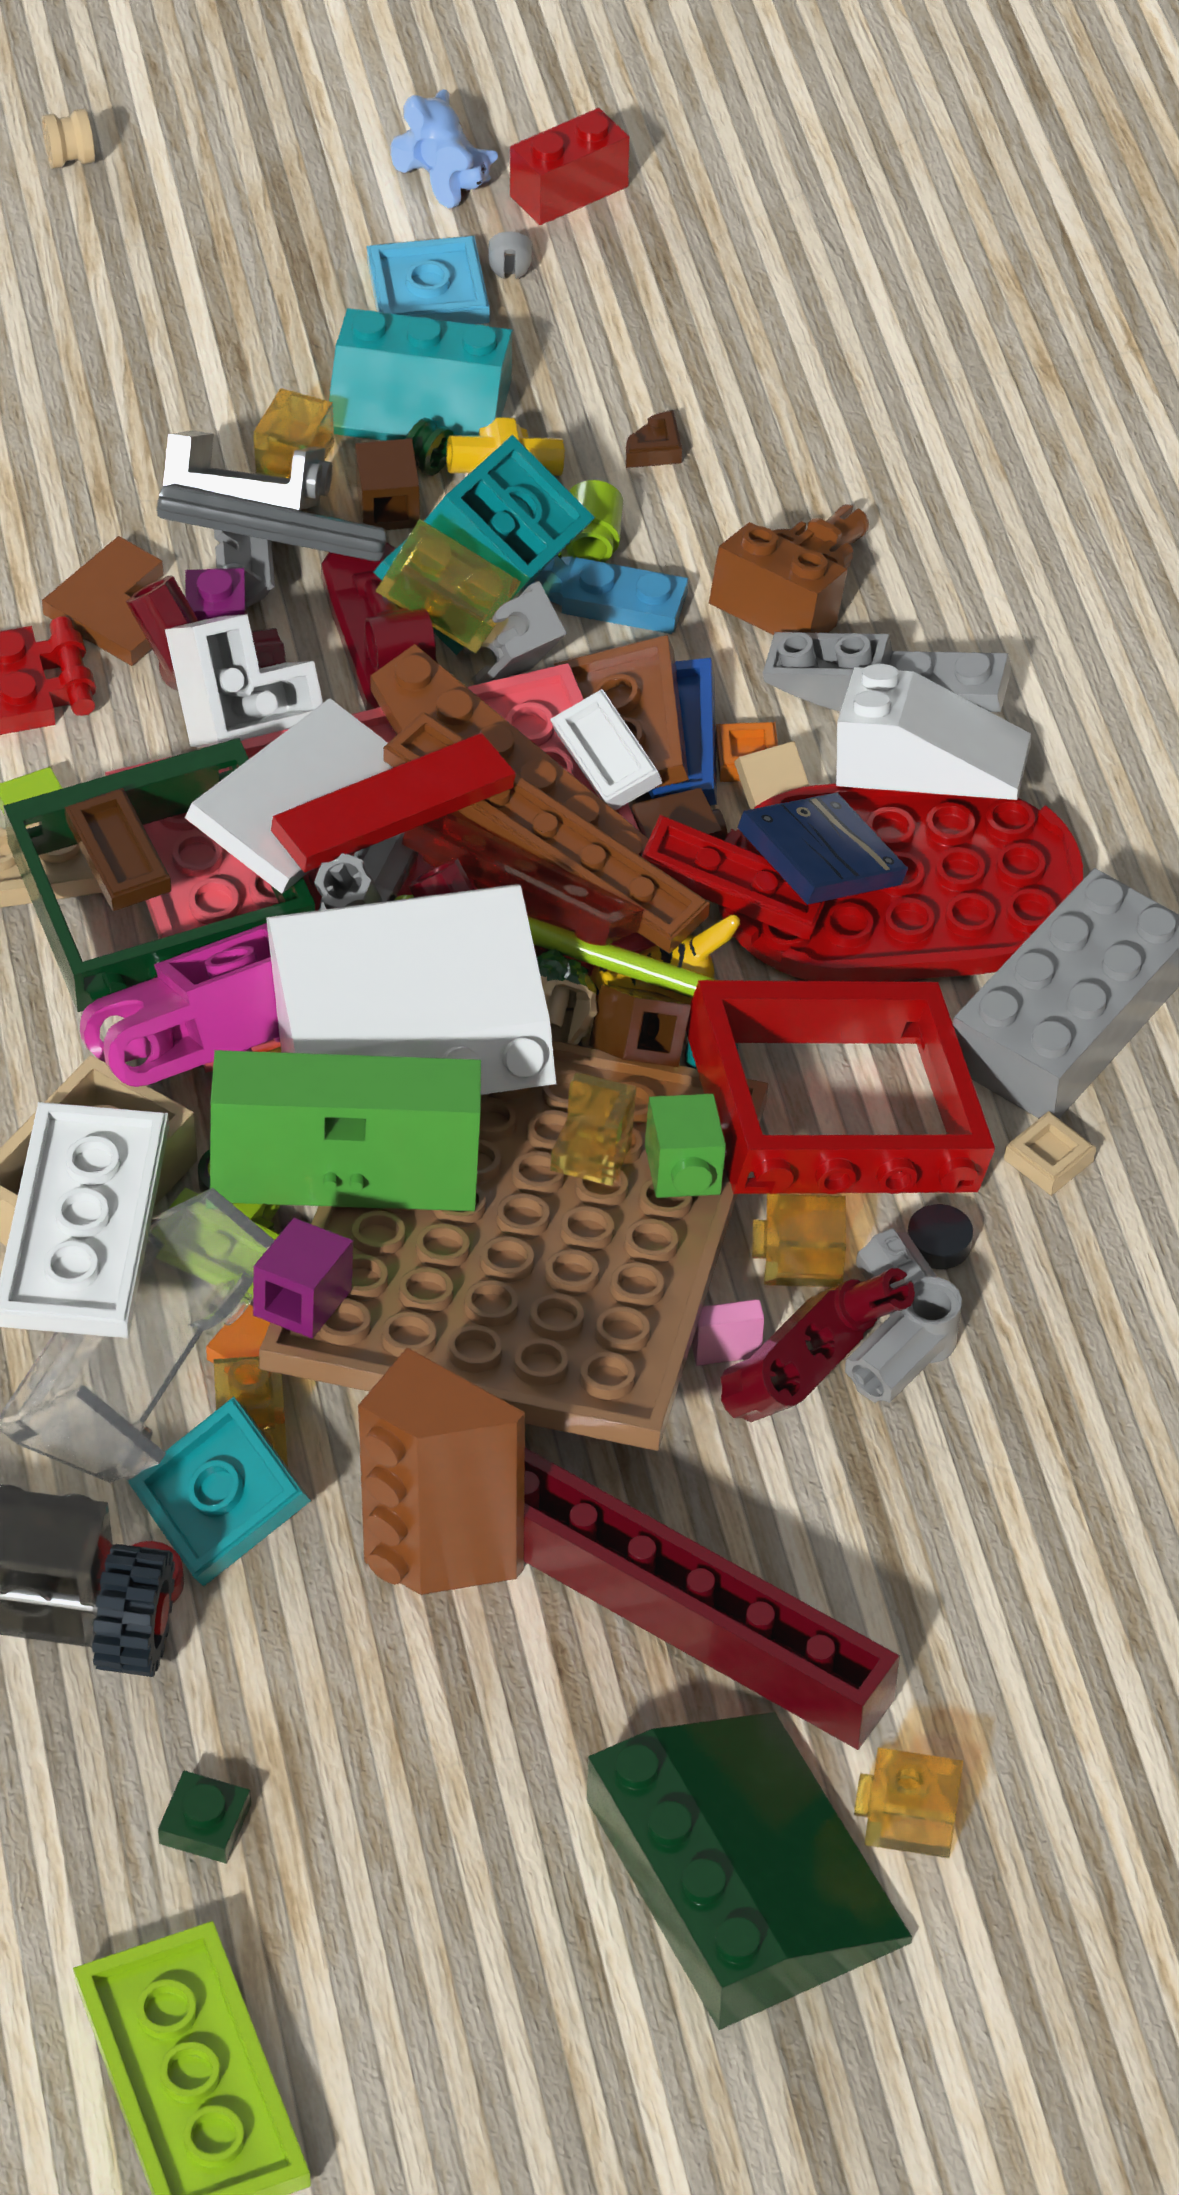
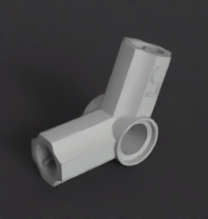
(367, 877)
(908, 1337)

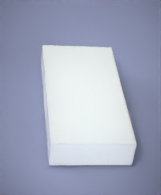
(606, 750)

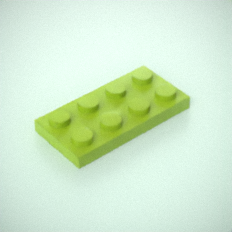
(190, 2069)

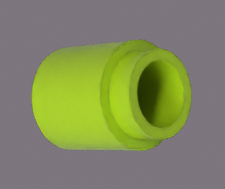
(603, 533)

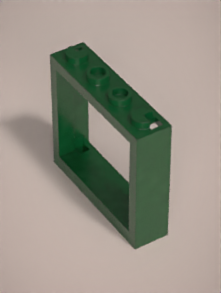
(156, 793)

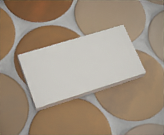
(302, 764)
(82, 1219)

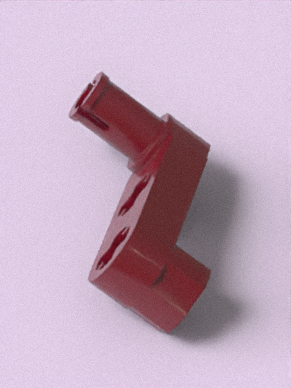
(833, 1322)

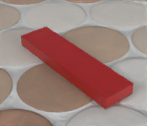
(393, 802)

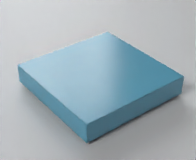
(430, 280)

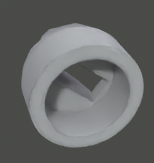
(510, 243)

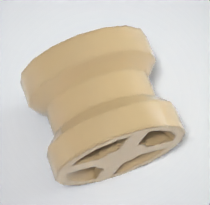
(68, 138)

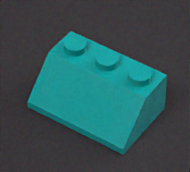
(413, 368)

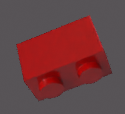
(569, 166)

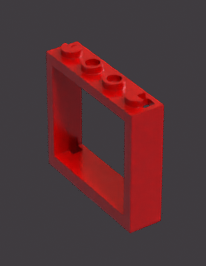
(848, 1014)

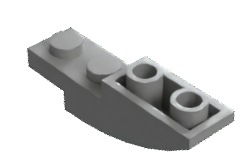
(822, 664)

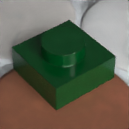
(204, 1816)

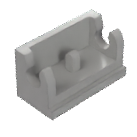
(522, 636)

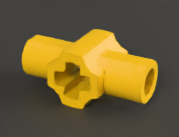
(468, 452)

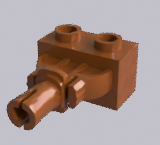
(788, 575)

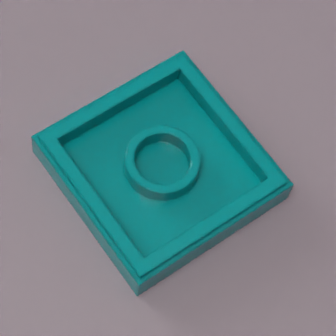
(219, 1491)

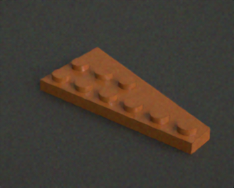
(419, 684)

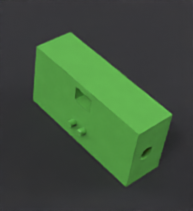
(345, 1130)

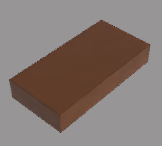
(118, 849)

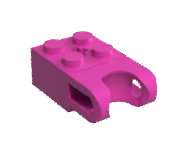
(196, 1005)

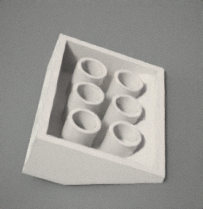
(417, 981)

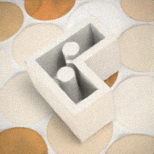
(226, 691)

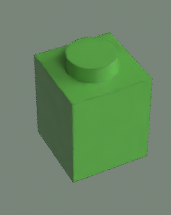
(684, 1145)

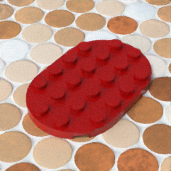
(970, 898)

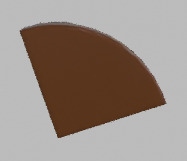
(655, 443)

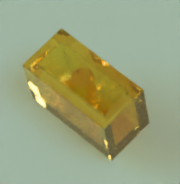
(450, 583)

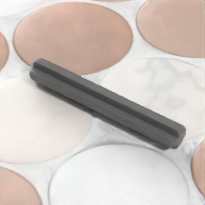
(271, 523)

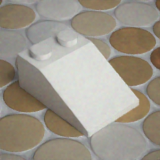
(924, 739)

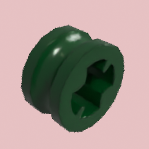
(429, 445)

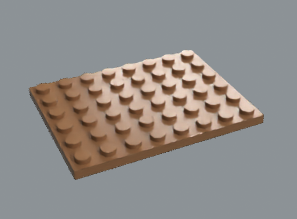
(548, 1291)

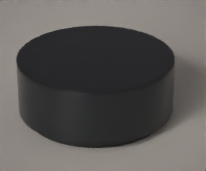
(941, 1235)

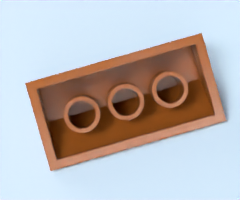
(440, 1479)

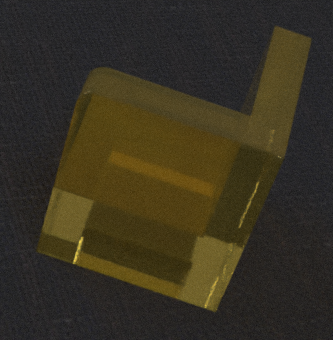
(595, 1129)

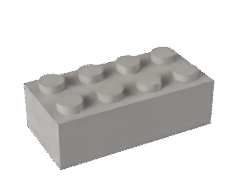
(1071, 996)

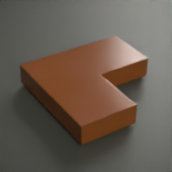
(98, 597)

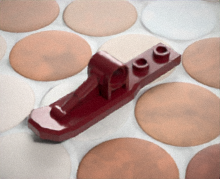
(368, 623)

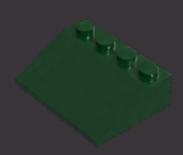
(741, 1861)

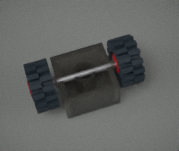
(78, 1588)

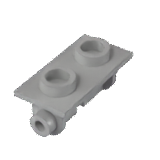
(252, 555)

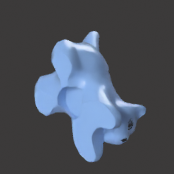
(440, 148)

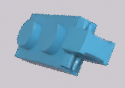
(615, 593)

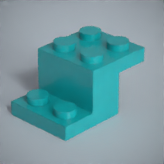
(508, 515)

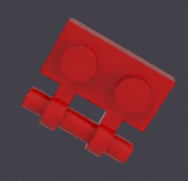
(25, 693)

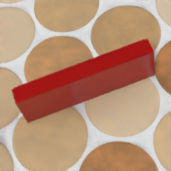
(729, 877)

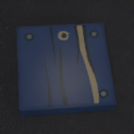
(822, 848)

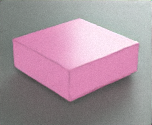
(728, 1332)

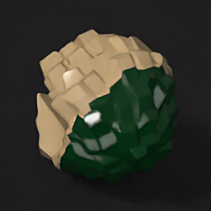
(568, 996)

